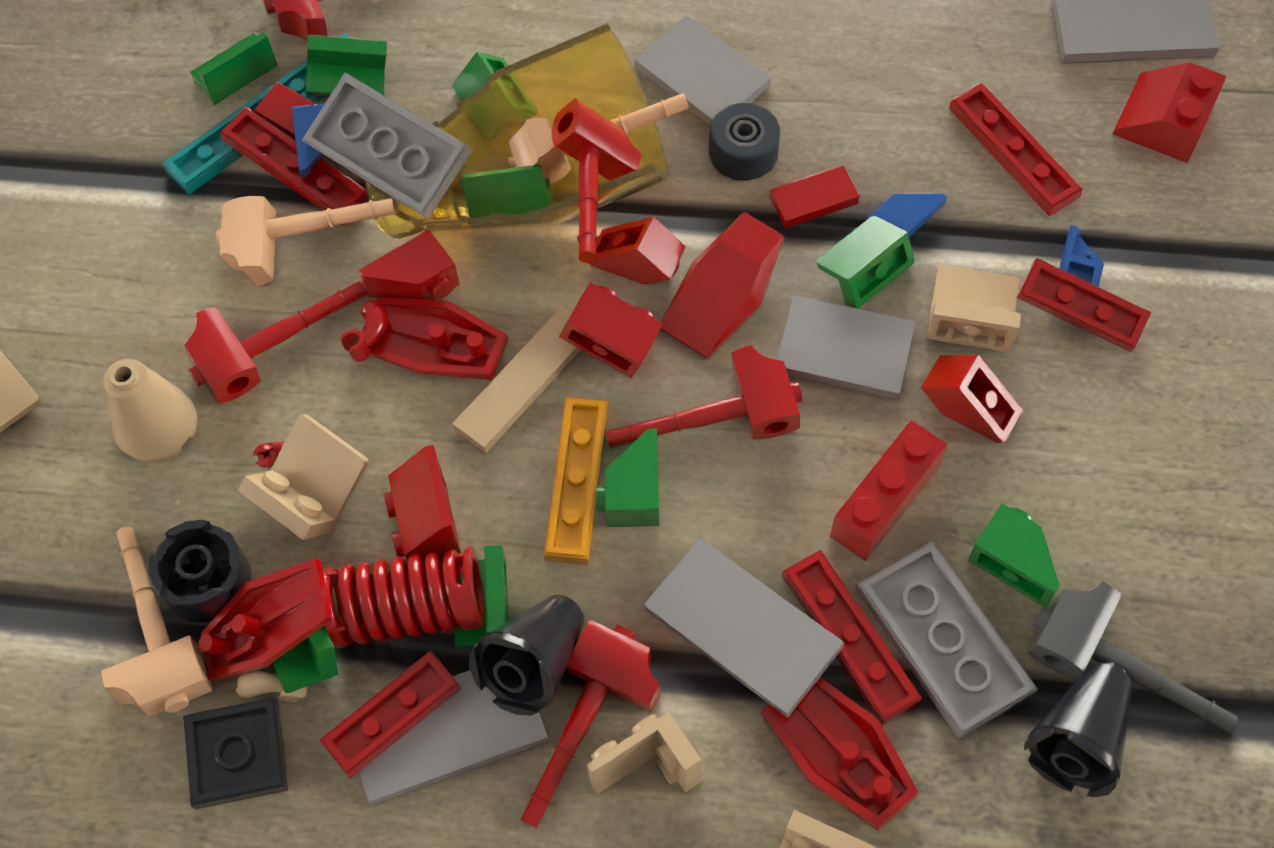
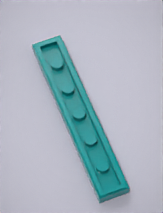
(210, 154)

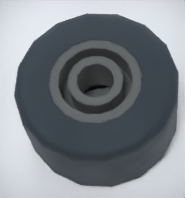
(744, 141)

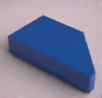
(303, 118)
(910, 209)
(1079, 259)

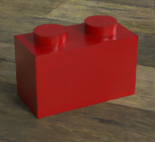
(611, 329)

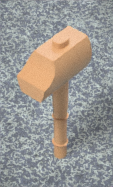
(534, 142)
(251, 229)
(169, 671)

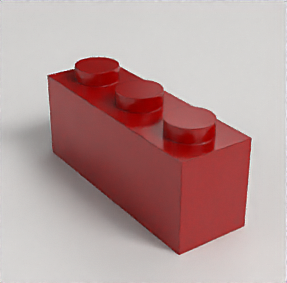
(888, 490)

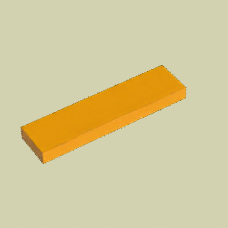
(576, 481)

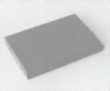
(701, 67)
(846, 347)

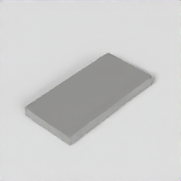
(1133, 29)
(387, 145)
(744, 627)
(946, 640)
(450, 741)

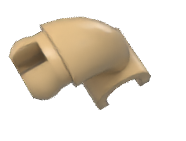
(262, 682)

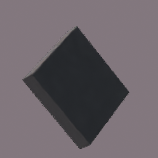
(235, 753)

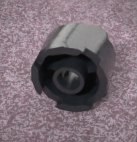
(178, 563)

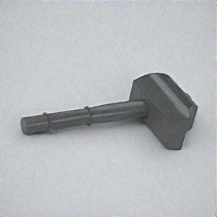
(1072, 636)

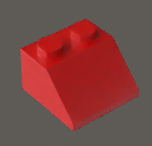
(1170, 108)
(421, 507)

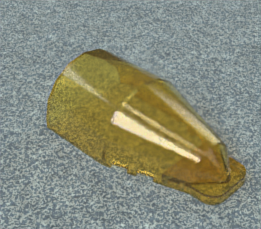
(584, 68)

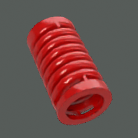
(390, 585)

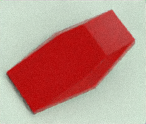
(723, 286)
(438, 339)
(266, 620)
(845, 754)

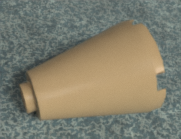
(147, 412)

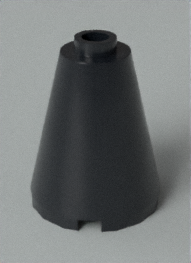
(528, 655)
(1085, 732)

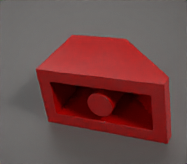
(639, 251)
(412, 271)
(972, 396)

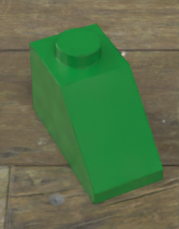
(632, 485)
(1017, 554)

